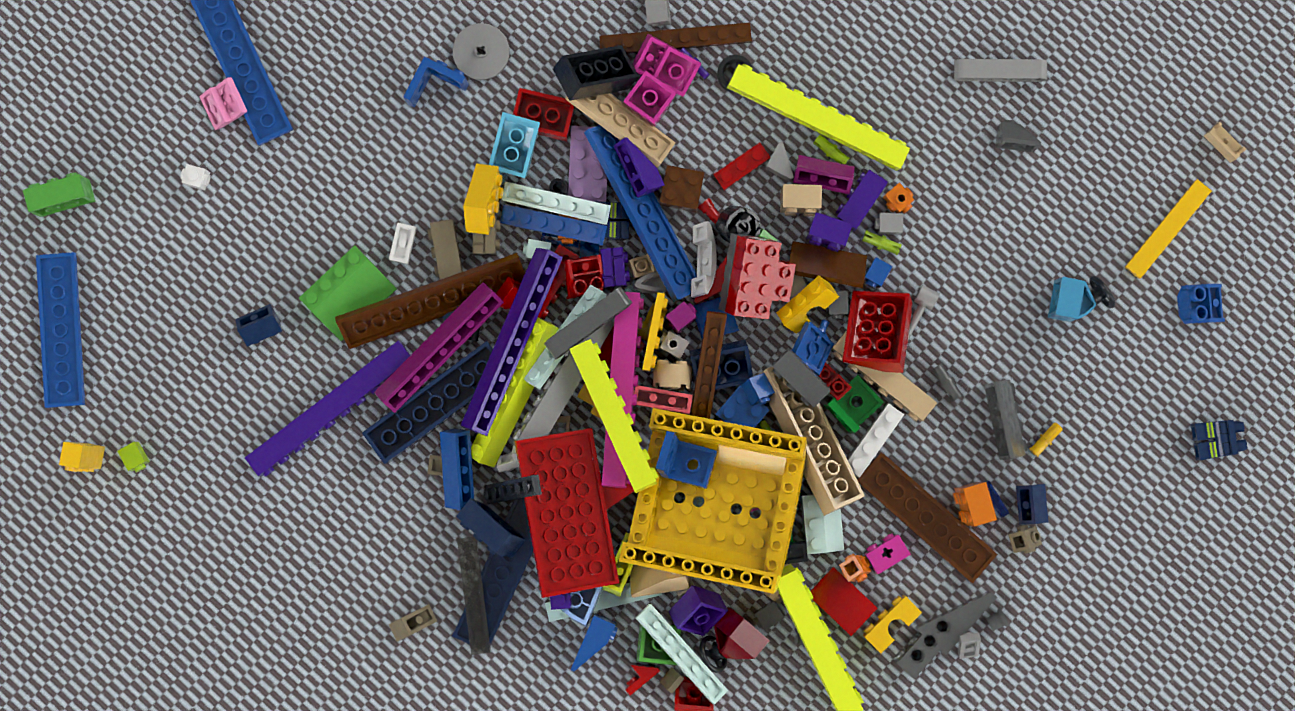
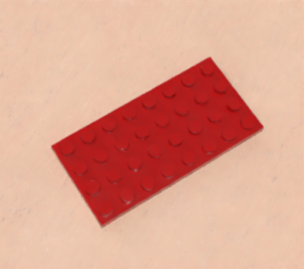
(570, 515)

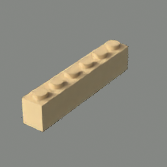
(891, 384)

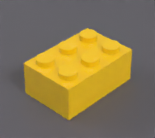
(482, 199)

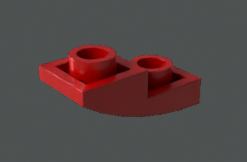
(834, 381)

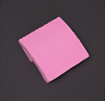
(223, 103)

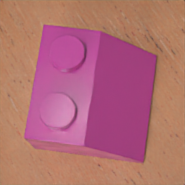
(650, 98)

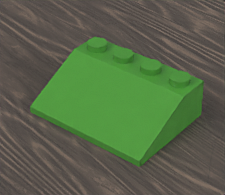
(346, 287)

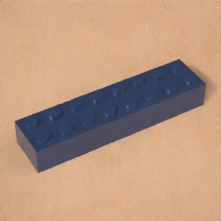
(428, 407)

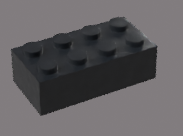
(595, 72)

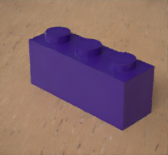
(861, 199)

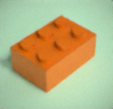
(974, 504)

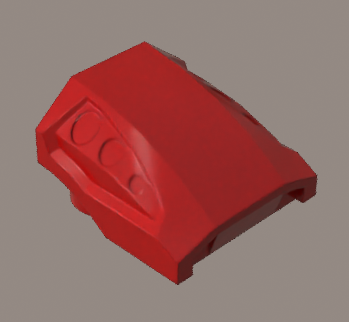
(583, 273)

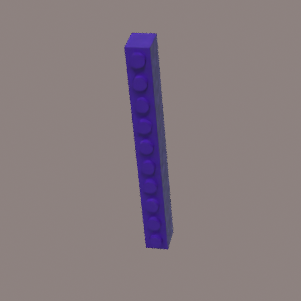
(511, 341)
(326, 411)

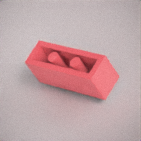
(663, 399)

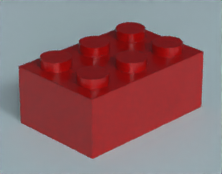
(551, 111)

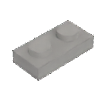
(969, 645)

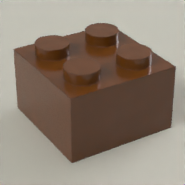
(681, 188)

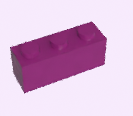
(829, 174)
(681, 317)

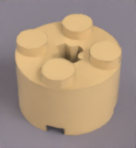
(672, 376)

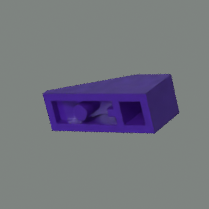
(639, 169)

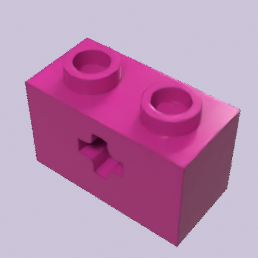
(881, 563)

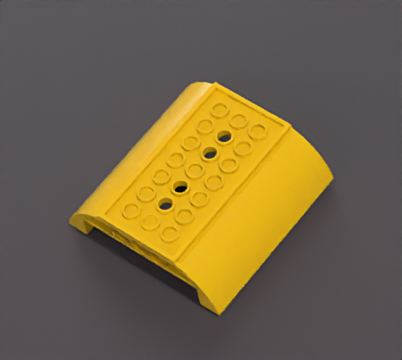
(709, 541)

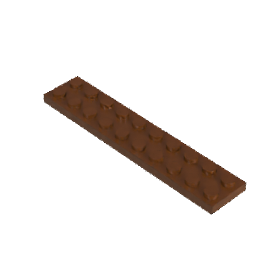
(424, 302)

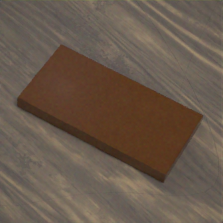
(833, 266)

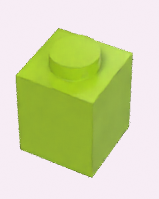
(133, 457)

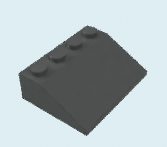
(1005, 419)

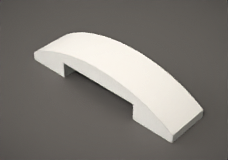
(706, 259)

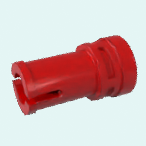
(708, 208)

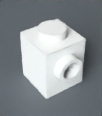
(195, 177)
(680, 346)

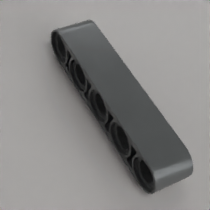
(588, 323)

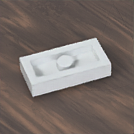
(402, 243)

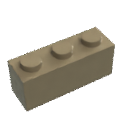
(445, 248)

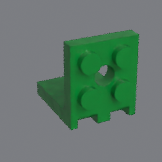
(851, 416)

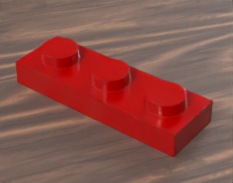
(741, 166)

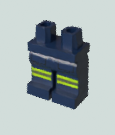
(615, 229)
(1224, 439)

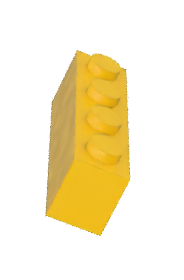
(81, 456)

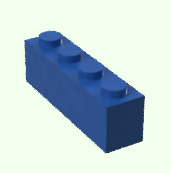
(456, 467)

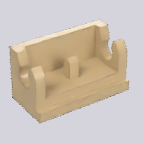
(1224, 142)

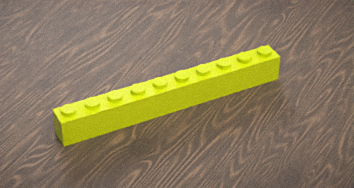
(818, 117)

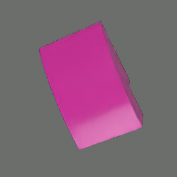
(666, 64)

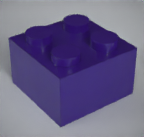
(828, 232)
(698, 610)

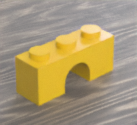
(815, 294)
(878, 634)

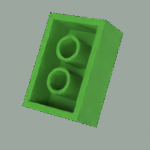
(58, 194)

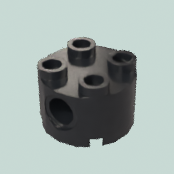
(737, 221)

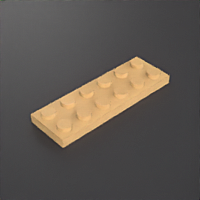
(623, 123)

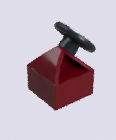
(733, 640)

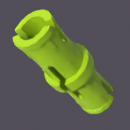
(831, 150)
(881, 242)

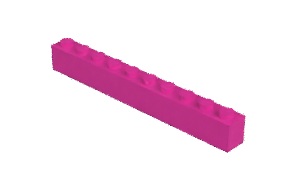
(623, 369)

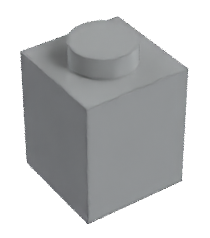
(889, 223)

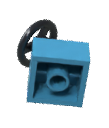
(1073, 299)

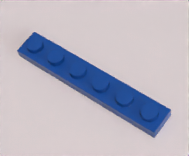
(553, 224)

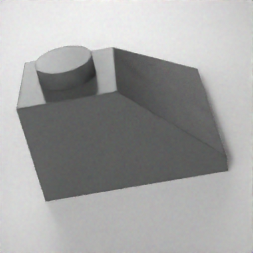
(1015, 137)

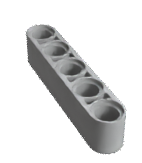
(1000, 70)

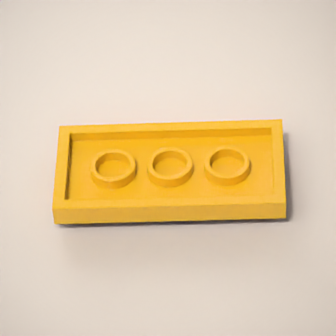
(656, 324)

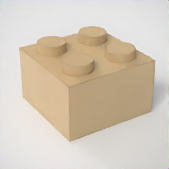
(800, 199)

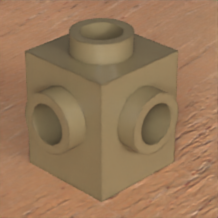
(1025, 539)

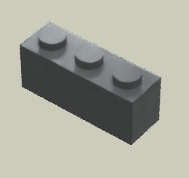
(800, 378)

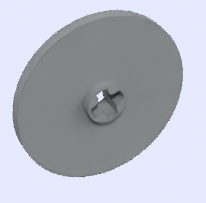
(481, 66)

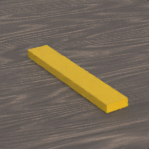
(1168, 229)

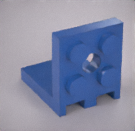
(425, 70)
(675, 458)

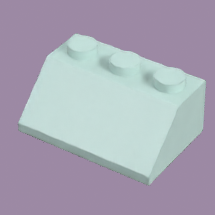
(821, 532)

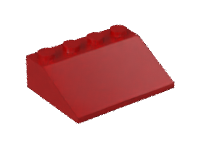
(878, 330)

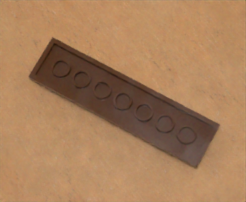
(926, 517)

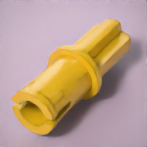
(1046, 439)

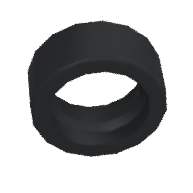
(724, 63)

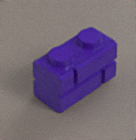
(614, 267)

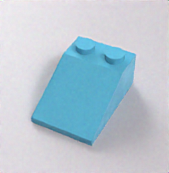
(514, 144)

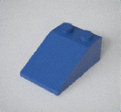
(597, 636)

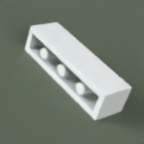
(874, 439)

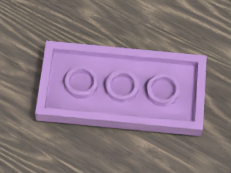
(586, 174)

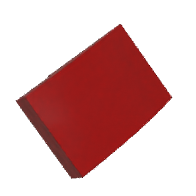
(842, 601)

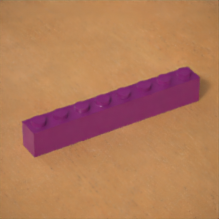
(438, 347)

